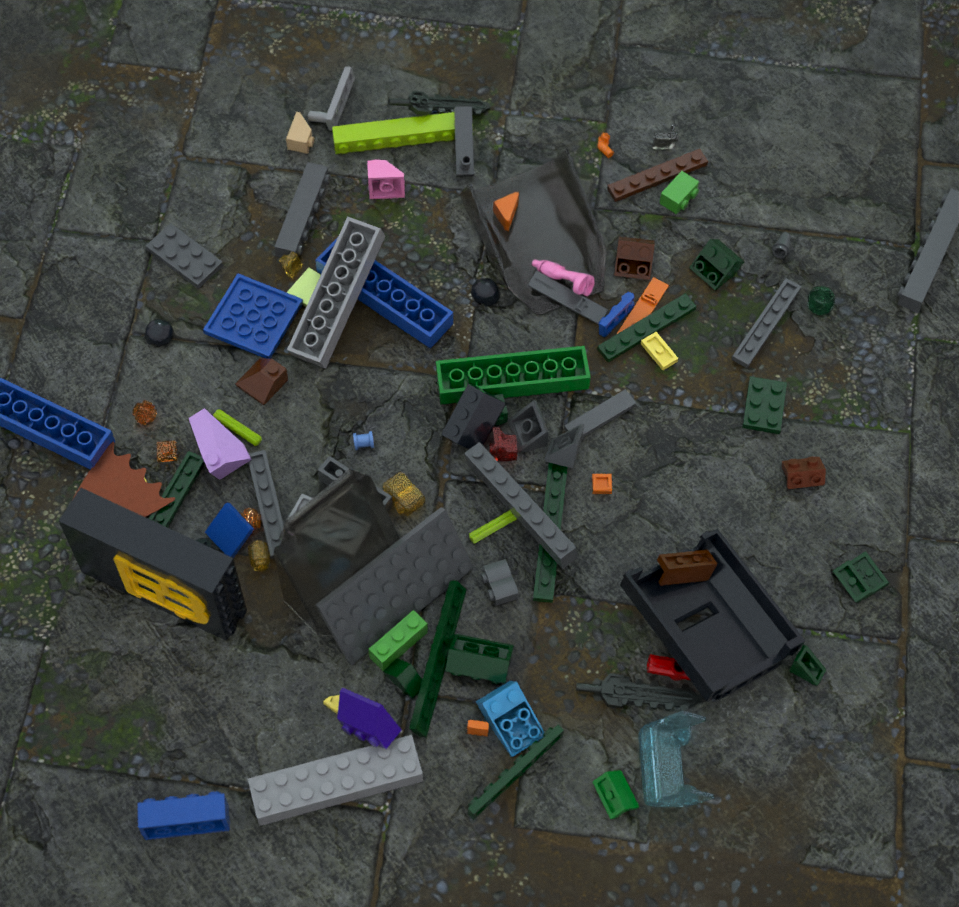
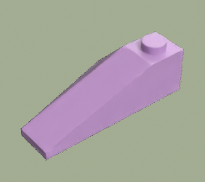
(217, 445)

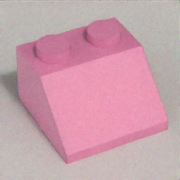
(385, 180)

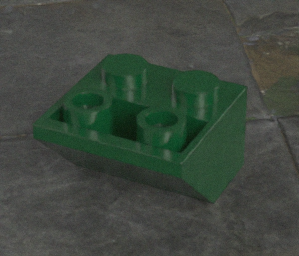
(716, 263)

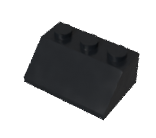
(473, 417)

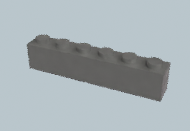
(302, 210)

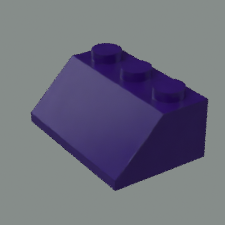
(366, 719)

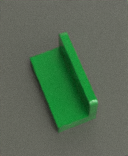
(615, 793)

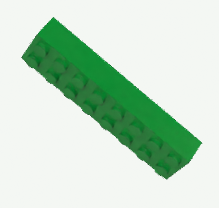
(515, 373)

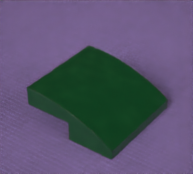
(861, 577)

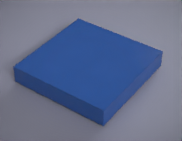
(229, 530)

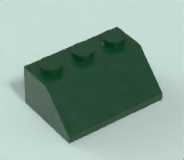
(479, 658)

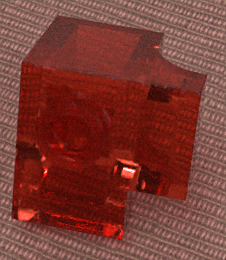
(503, 446)

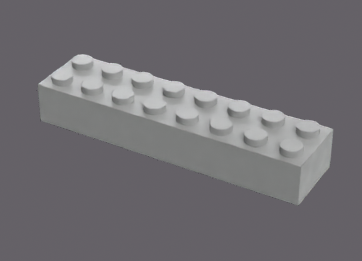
(336, 292)
(335, 780)

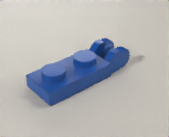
(616, 314)

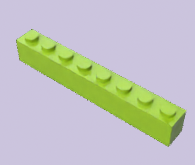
(394, 133)

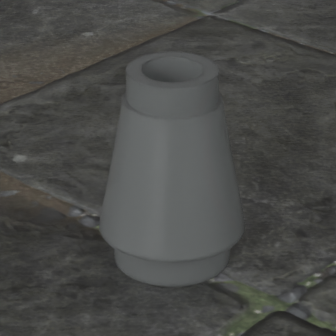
(782, 245)

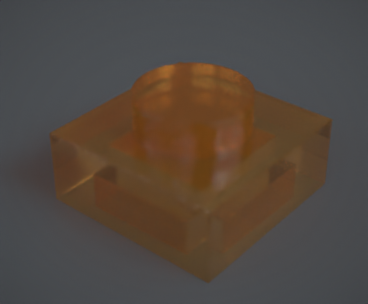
(166, 451)

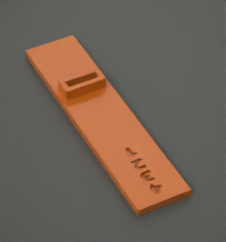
(646, 303)

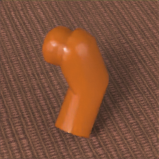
(603, 142)

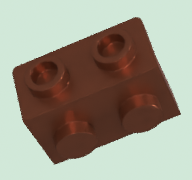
(804, 472)

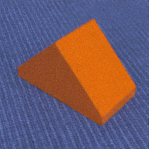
(505, 209)

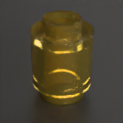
(259, 555)

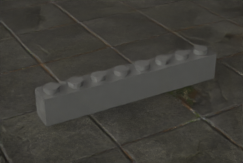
(931, 254)
(521, 505)

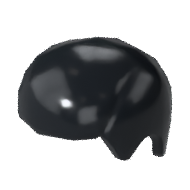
(485, 291)
(159, 332)

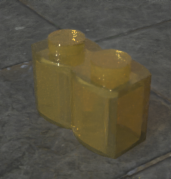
(404, 494)

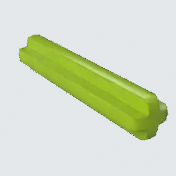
(237, 427)
(492, 526)

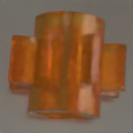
(144, 412)
(252, 517)

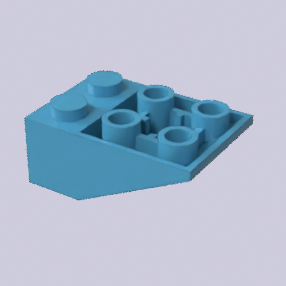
(511, 717)

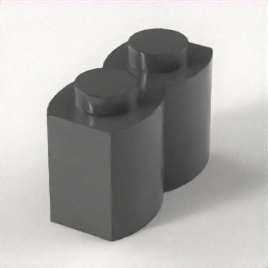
(500, 582)

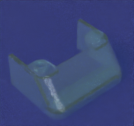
(662, 761)

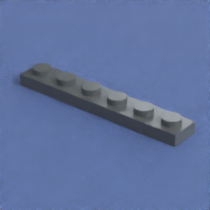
(766, 323)
(266, 499)

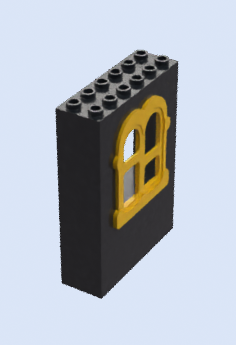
(154, 564)

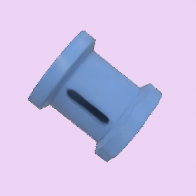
(363, 440)

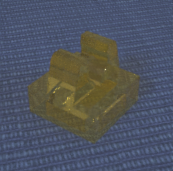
(291, 264)

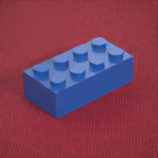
(183, 816)

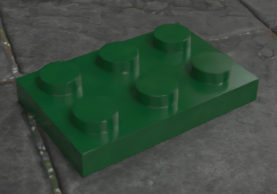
(764, 405)

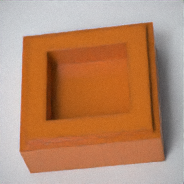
(601, 483)
(478, 728)

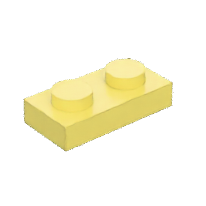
(659, 351)

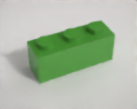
(398, 640)

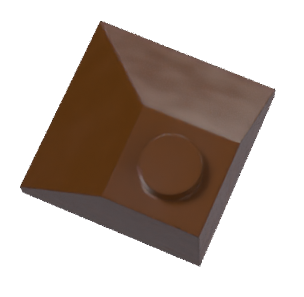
(263, 380)

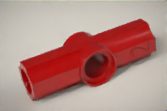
(665, 666)

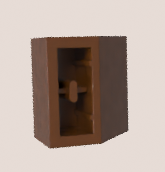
(634, 258)

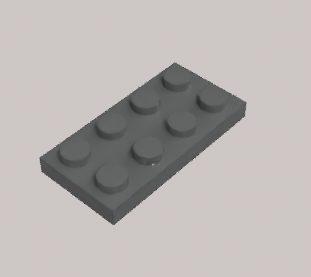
(184, 255)

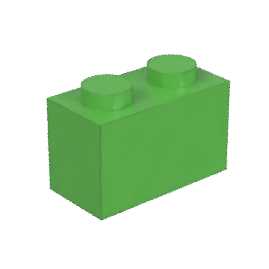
(679, 192)

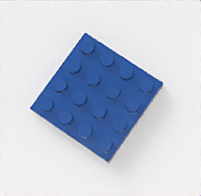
(253, 316)

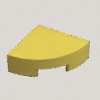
(332, 702)

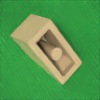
(299, 135)

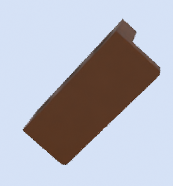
(686, 567)

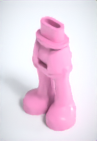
(582, 282)

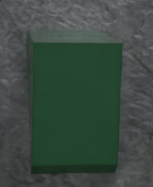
(808, 666)
(404, 677)

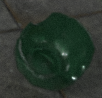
(821, 300)

